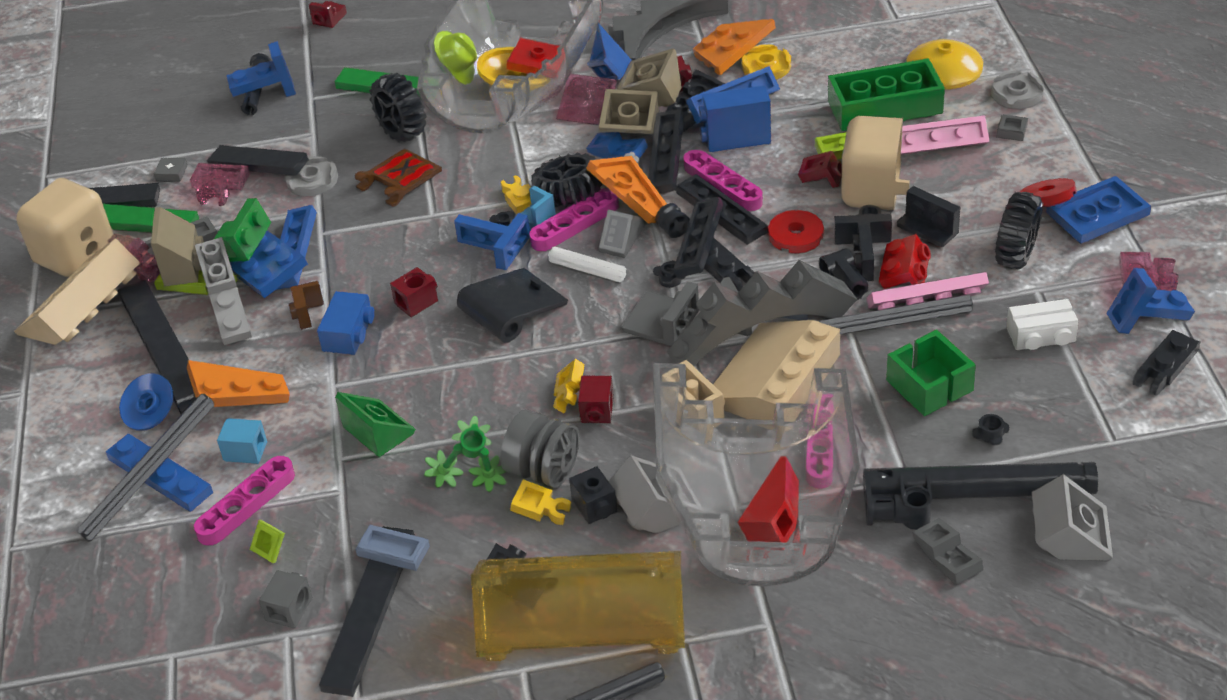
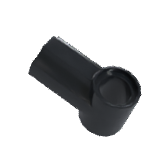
(843, 266)

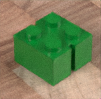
(937, 374)

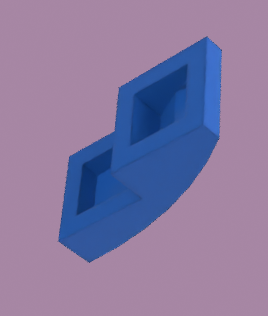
(612, 145)

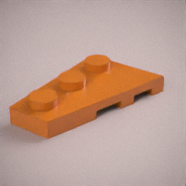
(630, 184)
(236, 385)

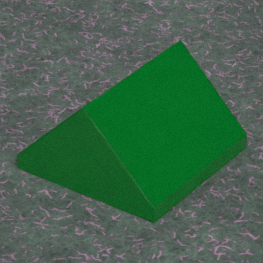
(372, 422)

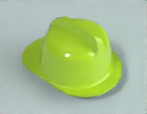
(456, 54)

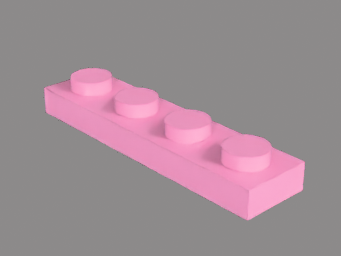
(944, 134)
(917, 293)

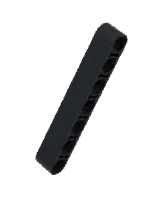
(159, 340)

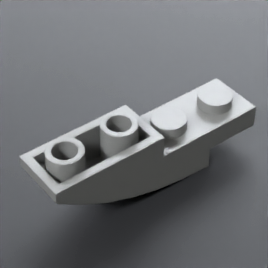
(223, 291)

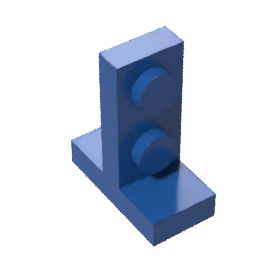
(263, 75)
(502, 239)
(1140, 298)

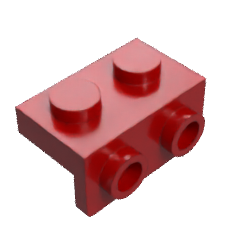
(904, 262)

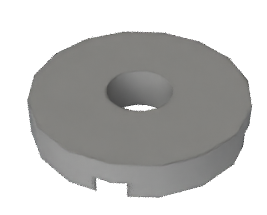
(1005, 91)
(323, 180)

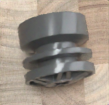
(540, 448)

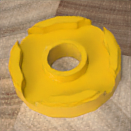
(777, 60)

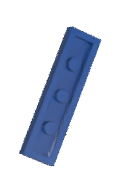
(758, 78)
(297, 234)
(169, 478)

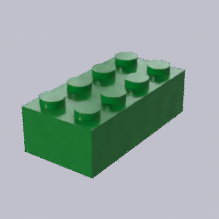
(888, 91)

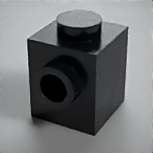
(593, 495)

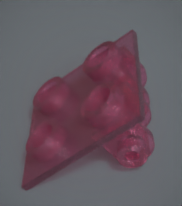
(584, 98)

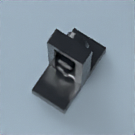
(862, 232)

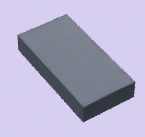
(392, 547)

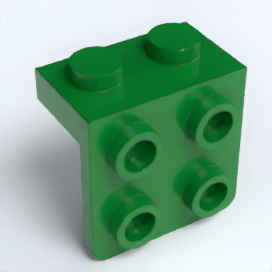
(245, 232)

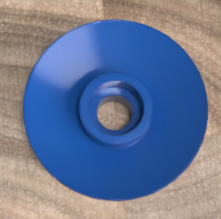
(146, 401)

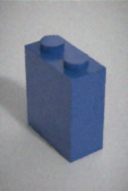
(736, 118)

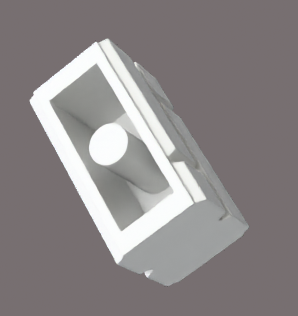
(1042, 324)

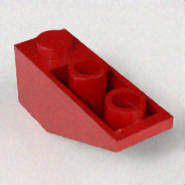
(774, 508)

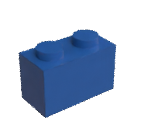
(345, 323)

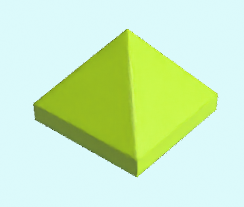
(267, 541)

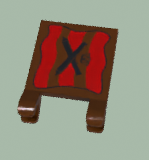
(401, 173)

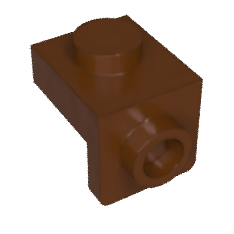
(305, 297)

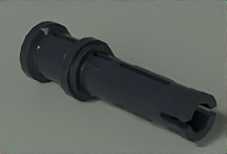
(252, 98)

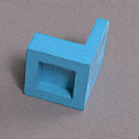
(541, 206)
(242, 441)

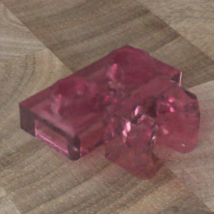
(217, 180)
(138, 248)
(1159, 270)

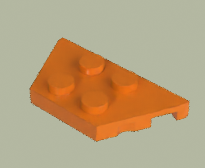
(731, 42)

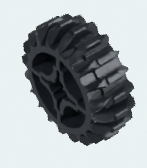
(398, 107)
(567, 179)
(1018, 230)

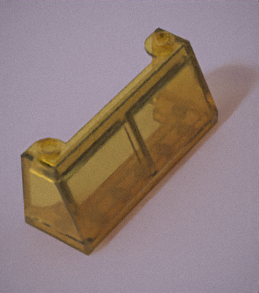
(578, 602)

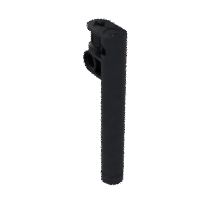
(908, 492)

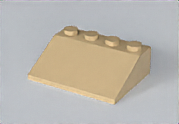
(80, 295)
(777, 366)

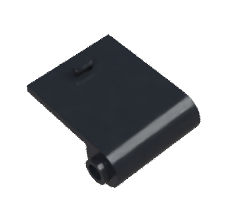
(506, 300)

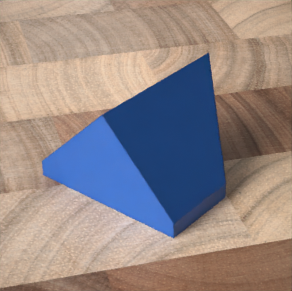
(607, 56)

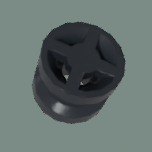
(672, 220)

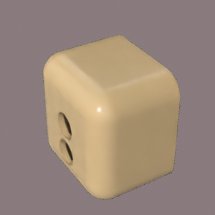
(872, 162)
(64, 226)

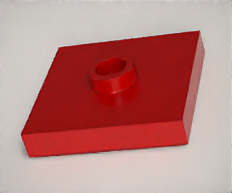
(529, 55)

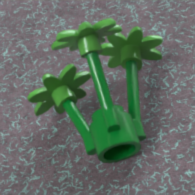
(471, 444)

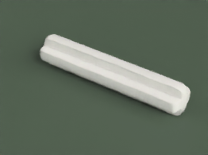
(587, 264)

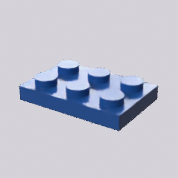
(1099, 209)
(269, 266)

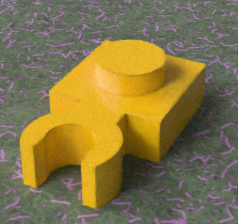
(516, 195)
(567, 385)
(535, 501)

